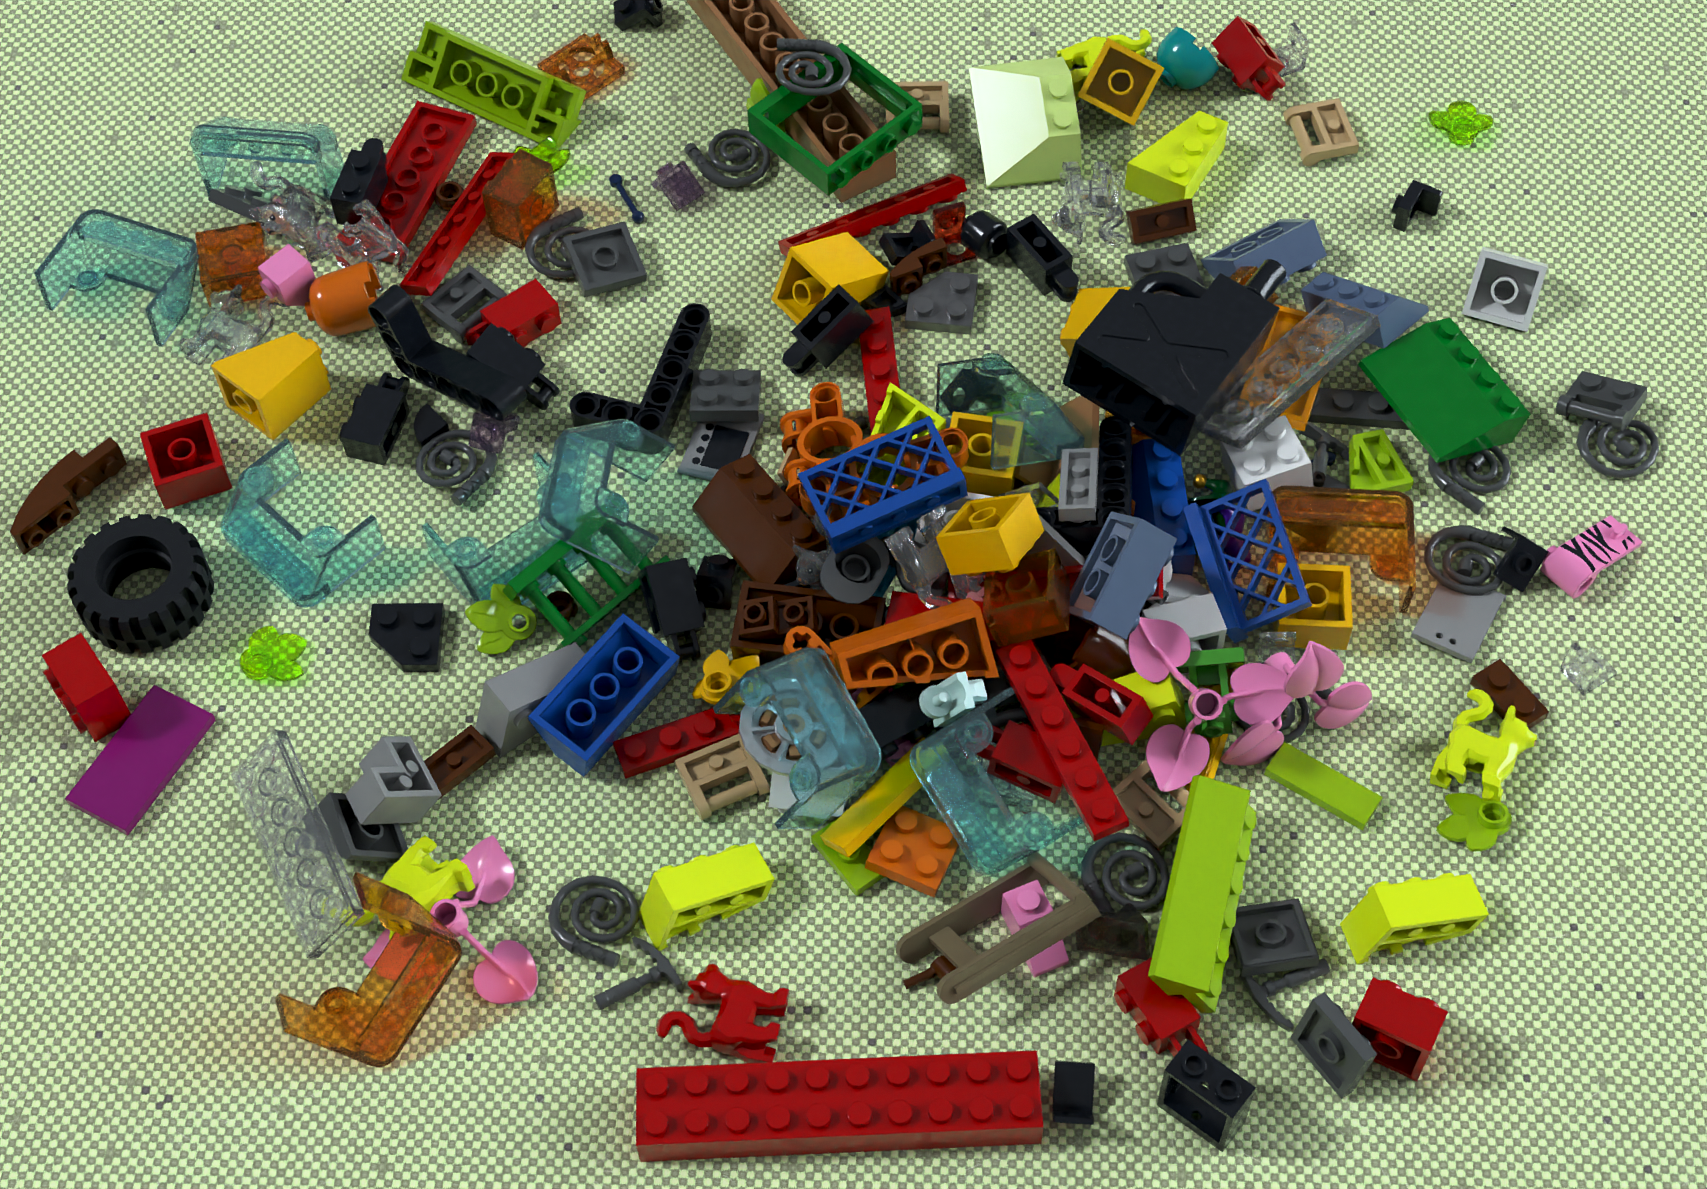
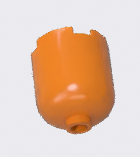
(342, 299)

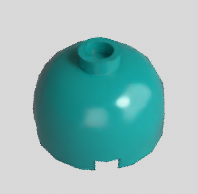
(1184, 61)

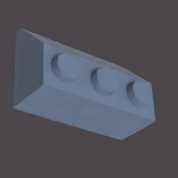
(1288, 241)
(1394, 312)
(1120, 574)

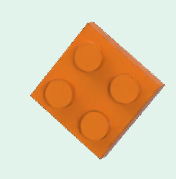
(913, 851)

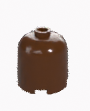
(1092, 647)

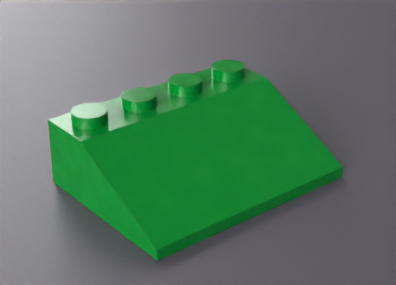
(1445, 391)

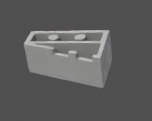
(516, 693)

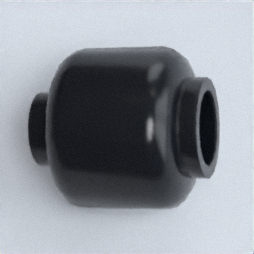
(984, 234)

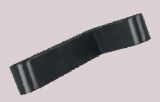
(439, 365)
(667, 386)
(1113, 488)

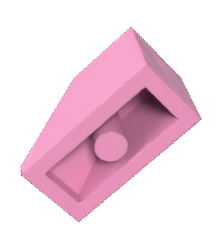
(287, 277)
(1023, 907)

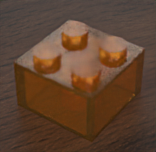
(520, 198)
(231, 258)
(1028, 600)

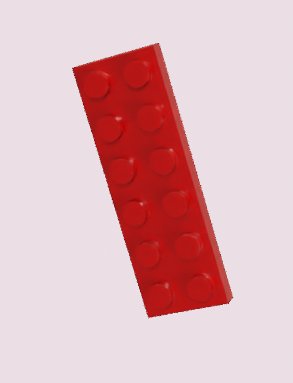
(419, 164)

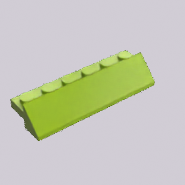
(493, 85)
(1203, 892)

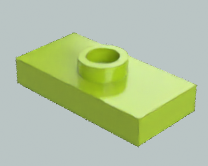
(850, 869)

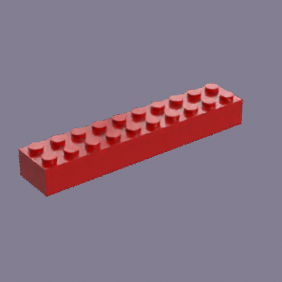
(838, 1106)

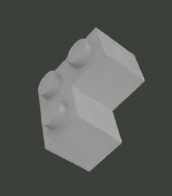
(393, 785)

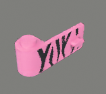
(1580, 559)

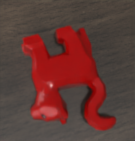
(734, 1025)

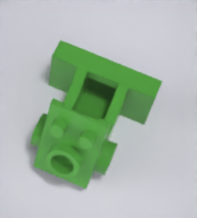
(1209, 669)

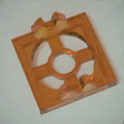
(602, 54)

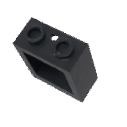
(1221, 1106)

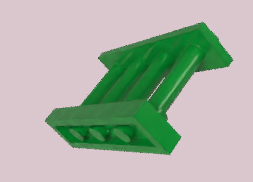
(553, 563)

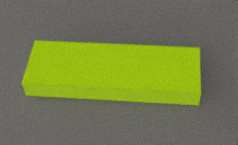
(1323, 786)

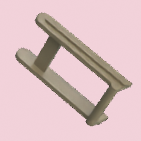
(977, 970)

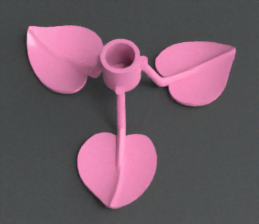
(1314, 672)
(1175, 753)
(510, 970)

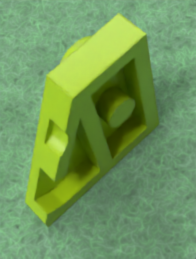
(1376, 464)

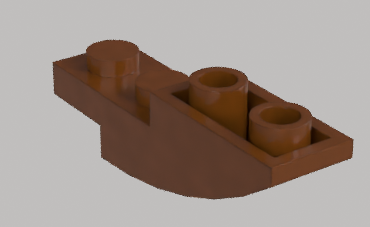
(55, 496)

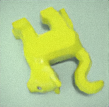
(1087, 52)
(1480, 752)
(424, 878)

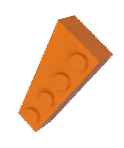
(918, 649)

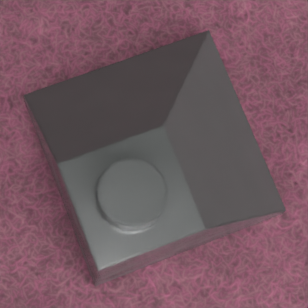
(359, 841)

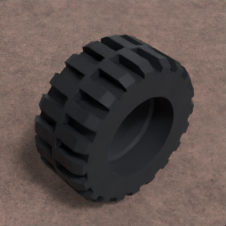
(124, 550)

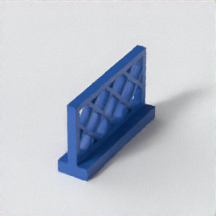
(891, 511)
(1216, 566)

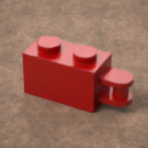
(1249, 58)
(524, 313)
(1103, 701)
(1022, 761)
(1159, 1017)

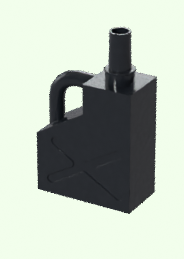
(1171, 357)

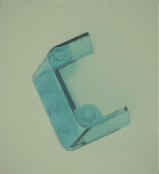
(265, 141)
(127, 251)
(1033, 423)
(576, 494)
(296, 564)
(476, 568)
(823, 724)
(969, 799)

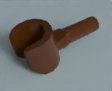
(939, 968)

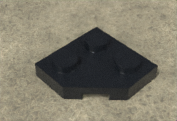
(409, 634)

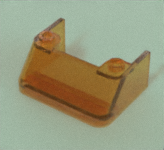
(1349, 523)
(395, 993)

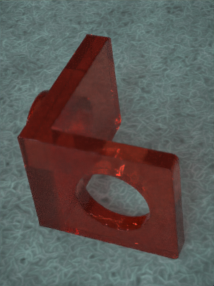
(947, 224)

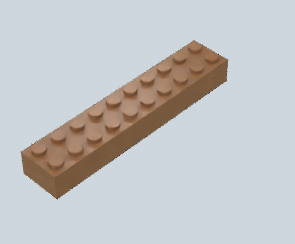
(824, 126)

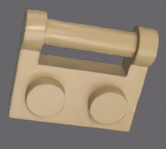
(934, 99)
(1331, 128)
(716, 766)
(1148, 810)

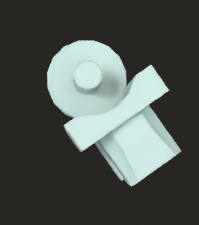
(952, 698)

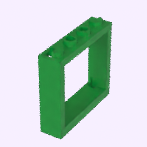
(783, 103)

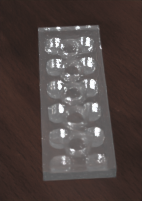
(1289, 370)
(297, 844)

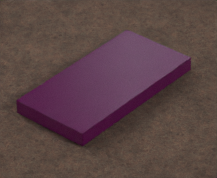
(140, 759)

